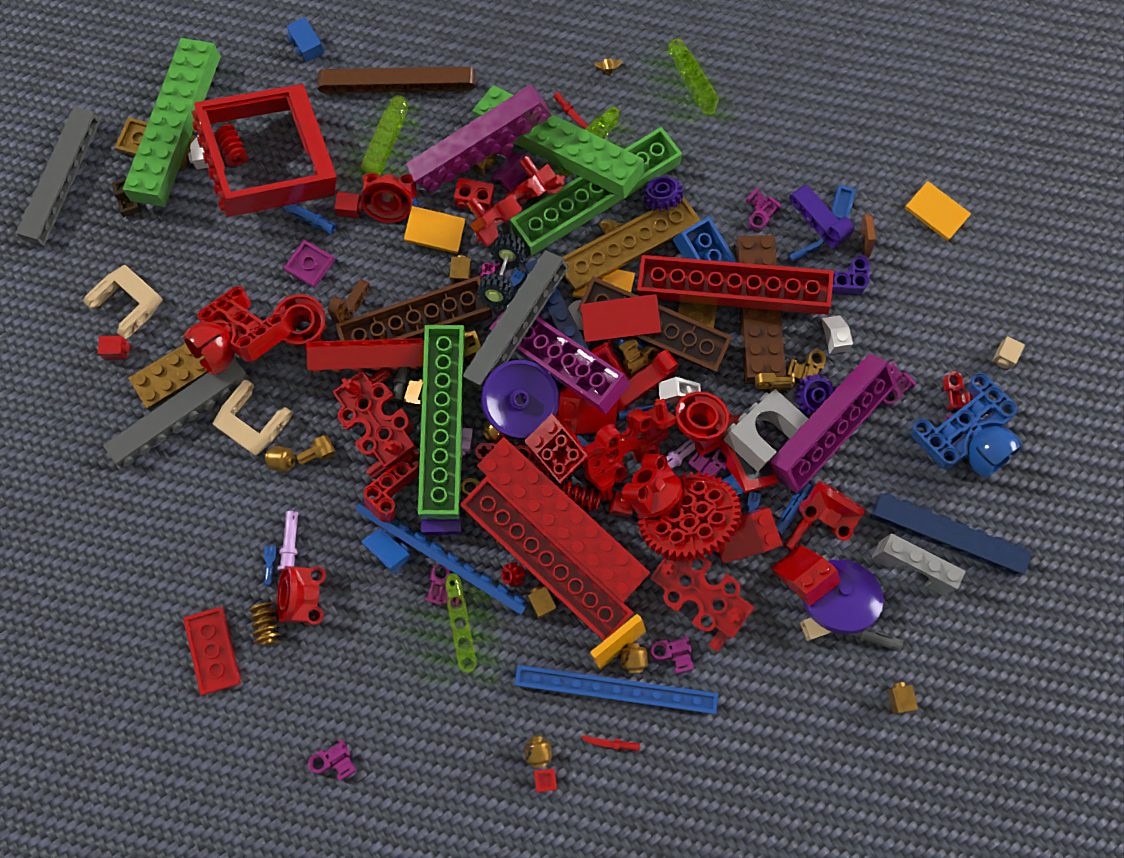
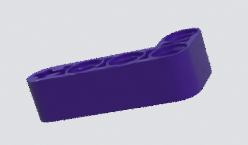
(820, 217)
(849, 278)

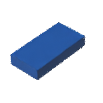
(843, 201)

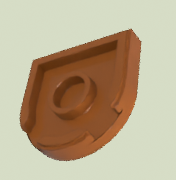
(867, 234)

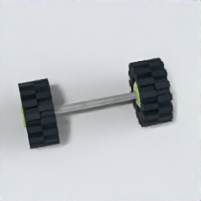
(494, 289)

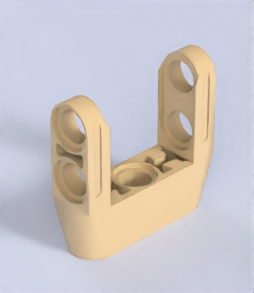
(136, 288)
(241, 432)

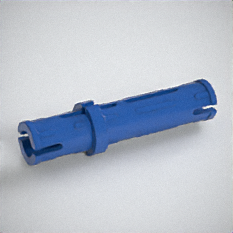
(317, 221)
(793, 508)

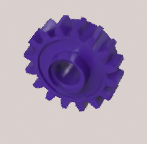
(662, 193)
(806, 393)

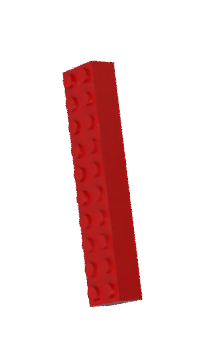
(736, 284)
(563, 519)
(546, 559)

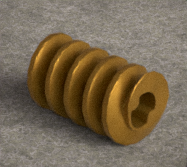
(264, 624)

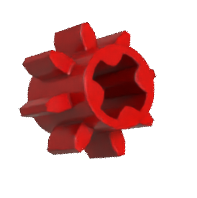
(513, 574)

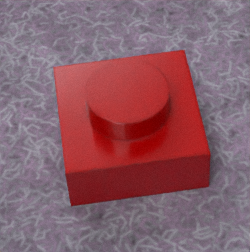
(545, 780)

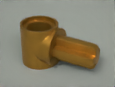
(320, 448)

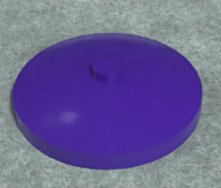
(519, 398)
(852, 603)

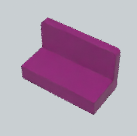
(510, 172)

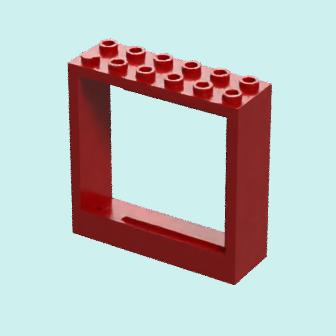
(275, 194)

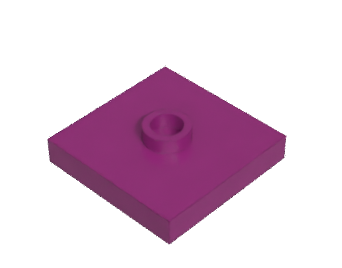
(309, 264)

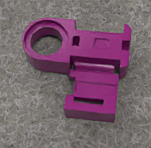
(763, 208)
(901, 384)
(705, 466)
(437, 590)
(679, 652)
(337, 757)

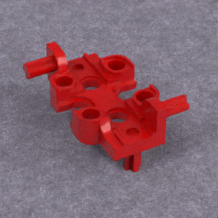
(538, 182)
(398, 442)
(606, 470)
(726, 620)

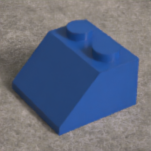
(389, 552)

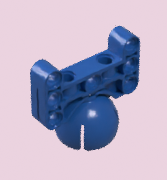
(982, 442)

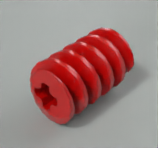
(231, 145)
(583, 496)

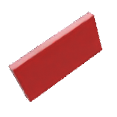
(620, 318)
(212, 651)

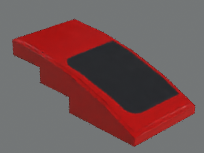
(742, 471)

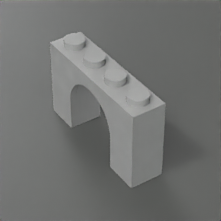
(744, 436)
(941, 575)

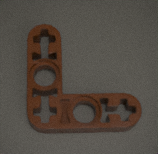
(345, 310)

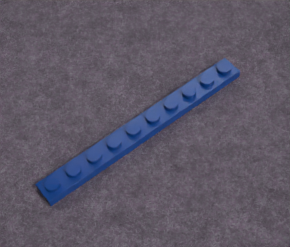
(449, 561)
(616, 689)

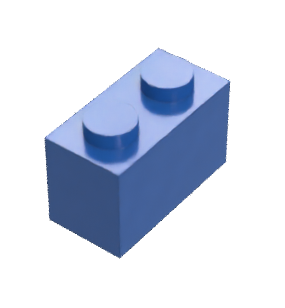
(305, 39)

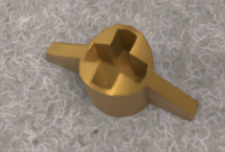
(608, 66)
(609, 225)

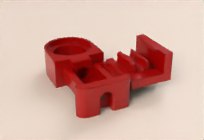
(959, 396)

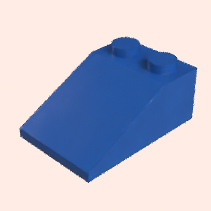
(703, 243)

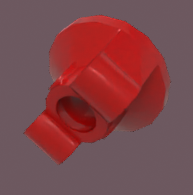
(388, 197)
(300, 309)
(707, 411)
(653, 487)
(833, 509)
(299, 595)

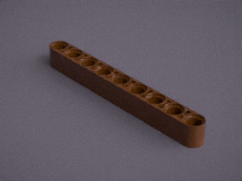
(396, 79)

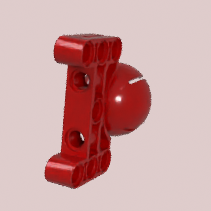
(232, 329)

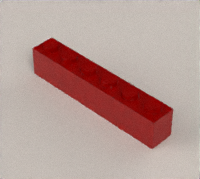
(365, 354)

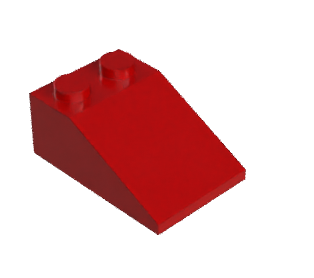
(583, 416)
(755, 535)
(807, 574)

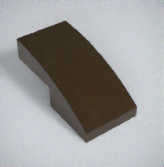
(125, 205)

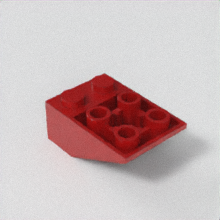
(557, 447)

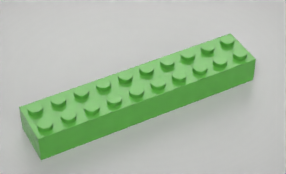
(171, 123)
(575, 149)
(584, 200)
(441, 422)

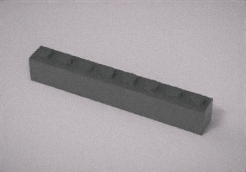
(58, 176)
(517, 318)
(174, 414)

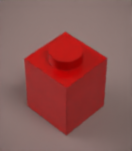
(348, 205)
(113, 347)
(619, 506)

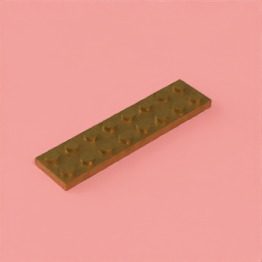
(627, 243)

